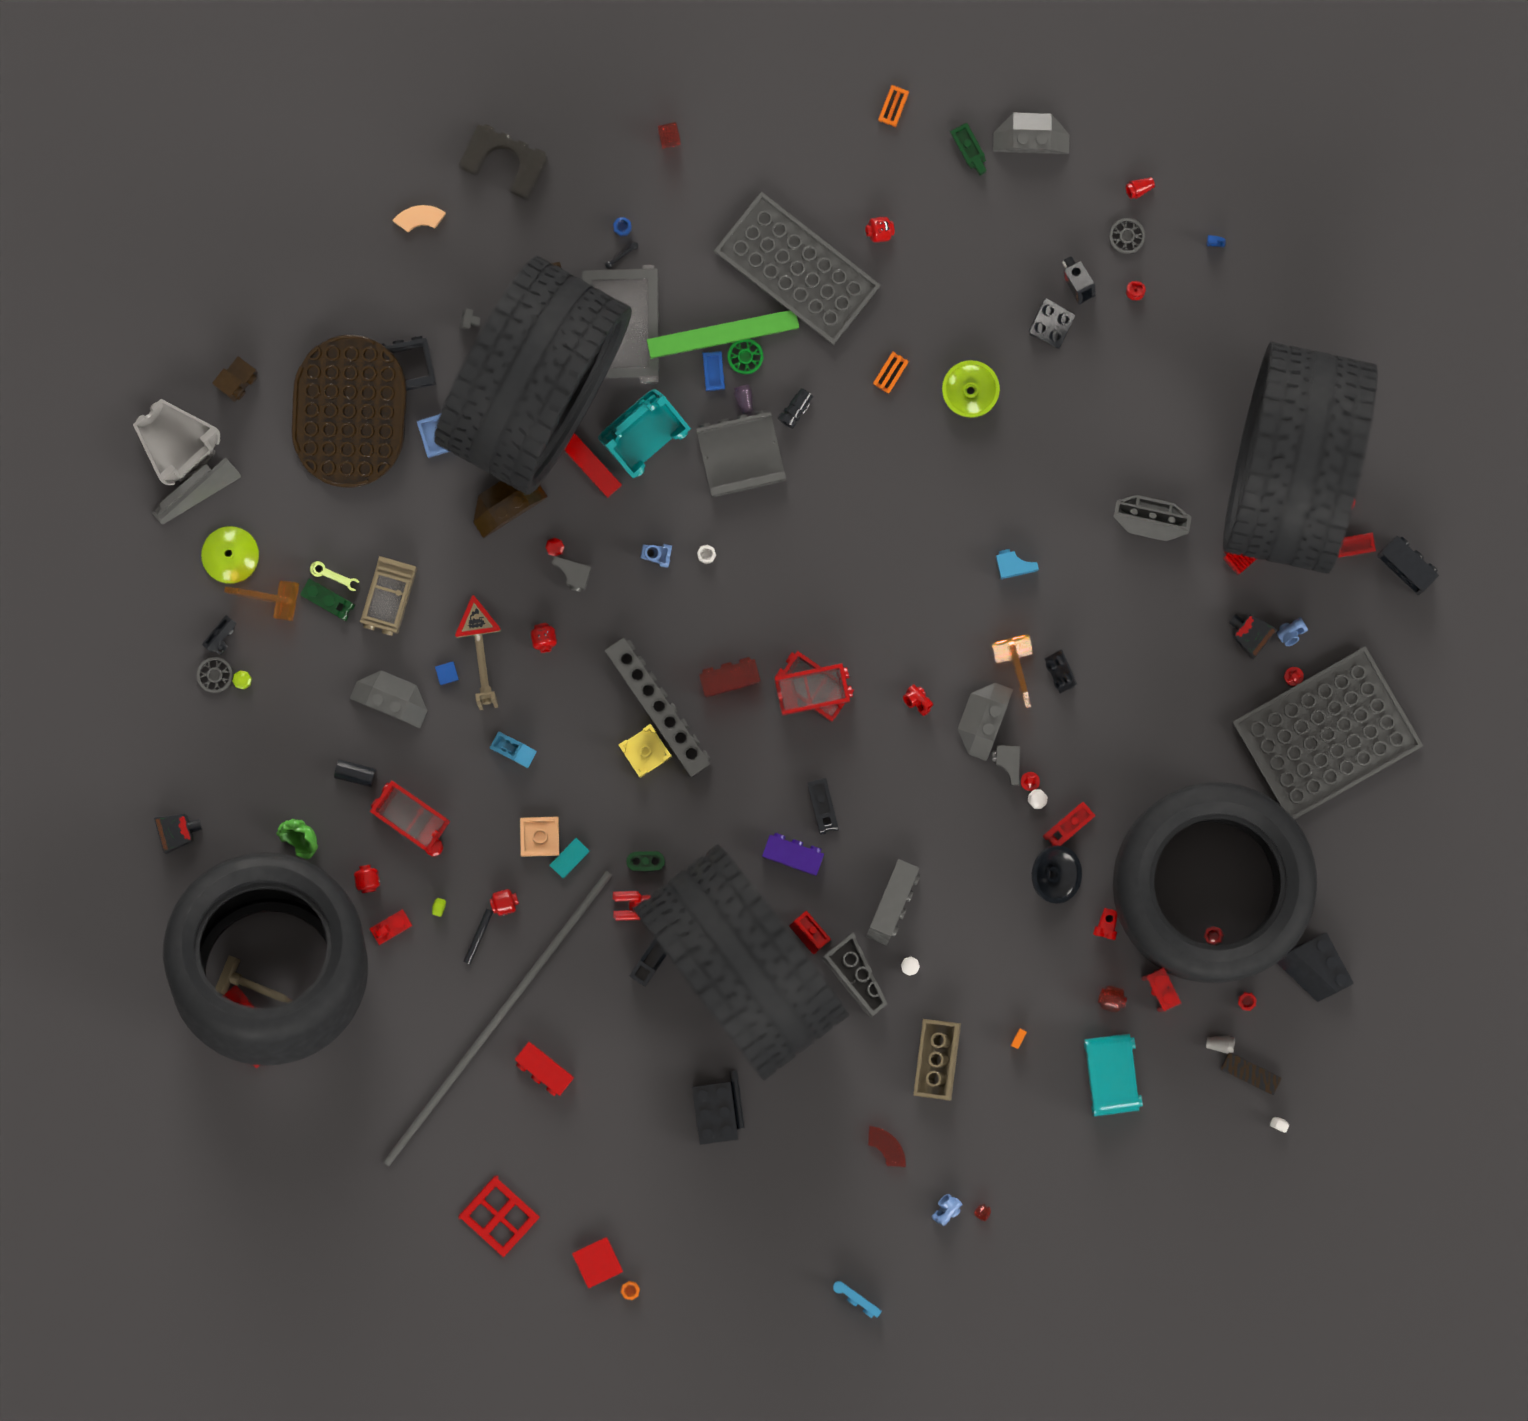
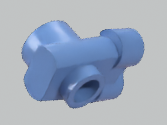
(661, 554)
(1289, 633)
(949, 1208)

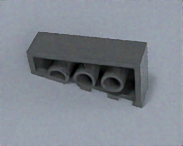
(893, 901)
(855, 974)

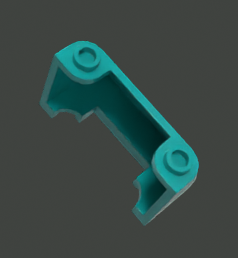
(643, 431)
(1112, 1074)

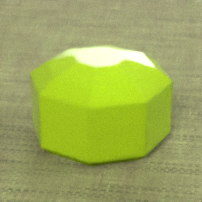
(242, 680)
(438, 907)

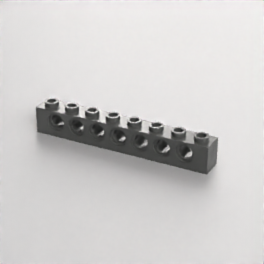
(692, 766)

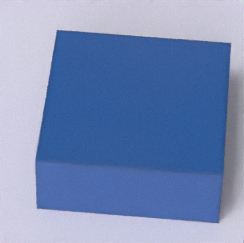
(447, 673)

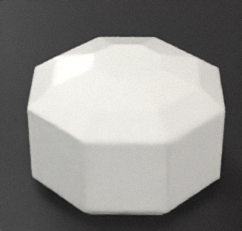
(706, 554)
(1037, 799)
(910, 966)
(1279, 1124)

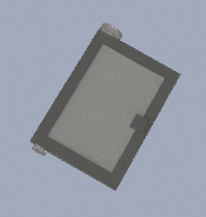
(641, 292)

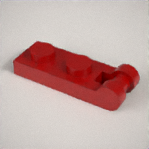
(1070, 824)

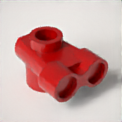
(917, 697)
(1107, 929)

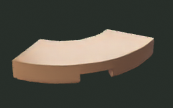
(418, 216)

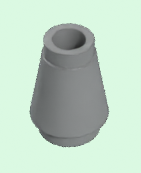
(1221, 1043)

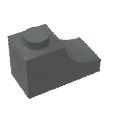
(576, 573)
(1008, 758)

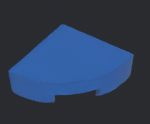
(1215, 241)

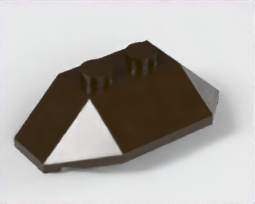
(501, 505)

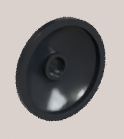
(1064, 877)

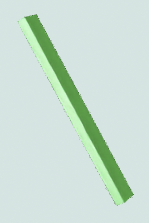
(722, 334)

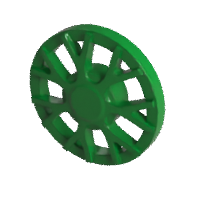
(745, 356)

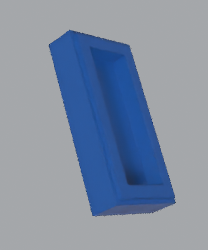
(713, 371)

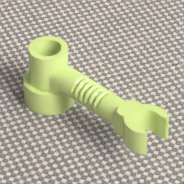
(330, 574)

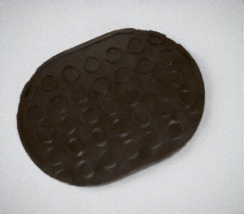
(349, 411)

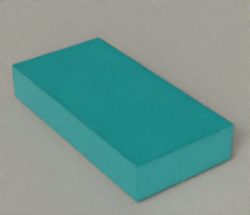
(569, 858)

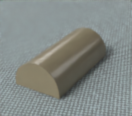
(937, 1059)

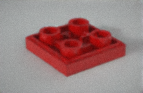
(597, 1262)

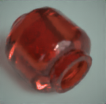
(1112, 998)

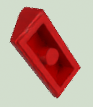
(809, 932)

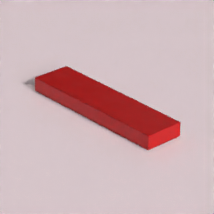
(592, 466)

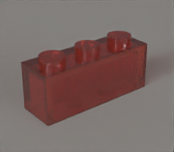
(729, 677)

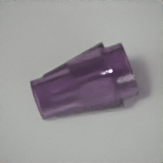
(744, 398)

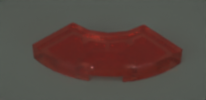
(888, 1146)

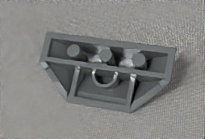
(1031, 135)
(1152, 518)
(391, 696)
(983, 718)

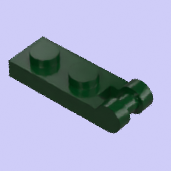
(326, 599)

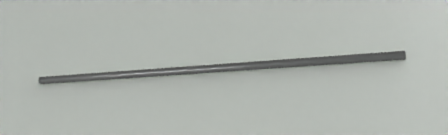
(497, 1018)

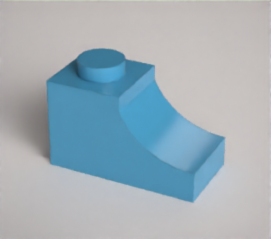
(1010, 565)
(513, 749)

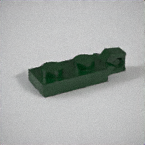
(969, 147)

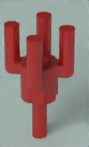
(634, 899)

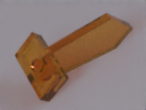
(284, 600)
(1012, 650)

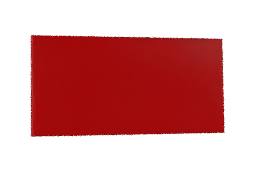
(1357, 545)

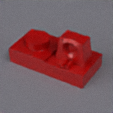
(391, 927)

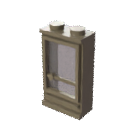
(388, 596)

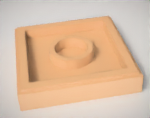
(539, 836)

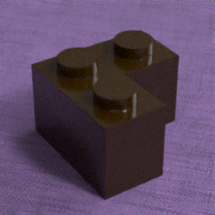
(235, 379)

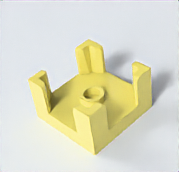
(645, 751)

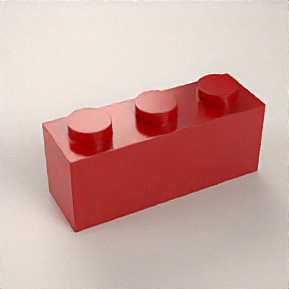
(543, 1069)

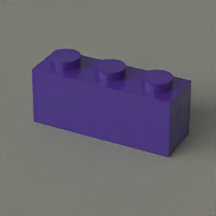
(793, 854)

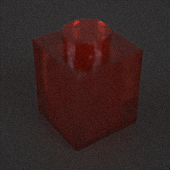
(669, 135)

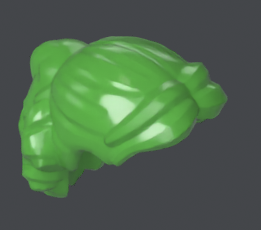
(299, 836)

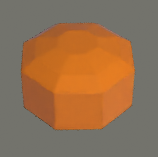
(630, 1290)

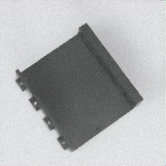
(741, 453)

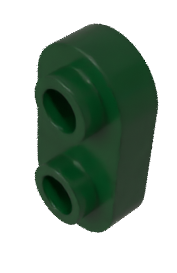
(645, 861)

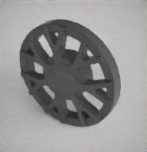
(1127, 236)
(214, 675)

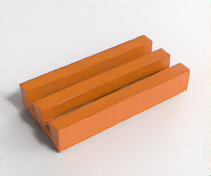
(888, 121)
(882, 386)

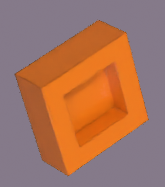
(1018, 1038)

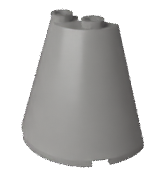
(175, 441)

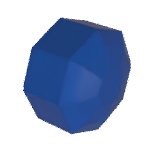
(622, 226)

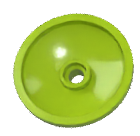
(971, 375)
(239, 564)

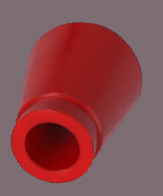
(1139, 187)

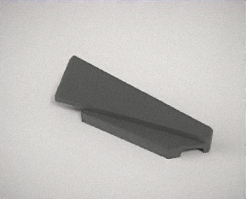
(196, 489)

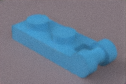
(855, 1299)

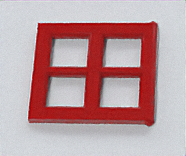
(499, 1216)

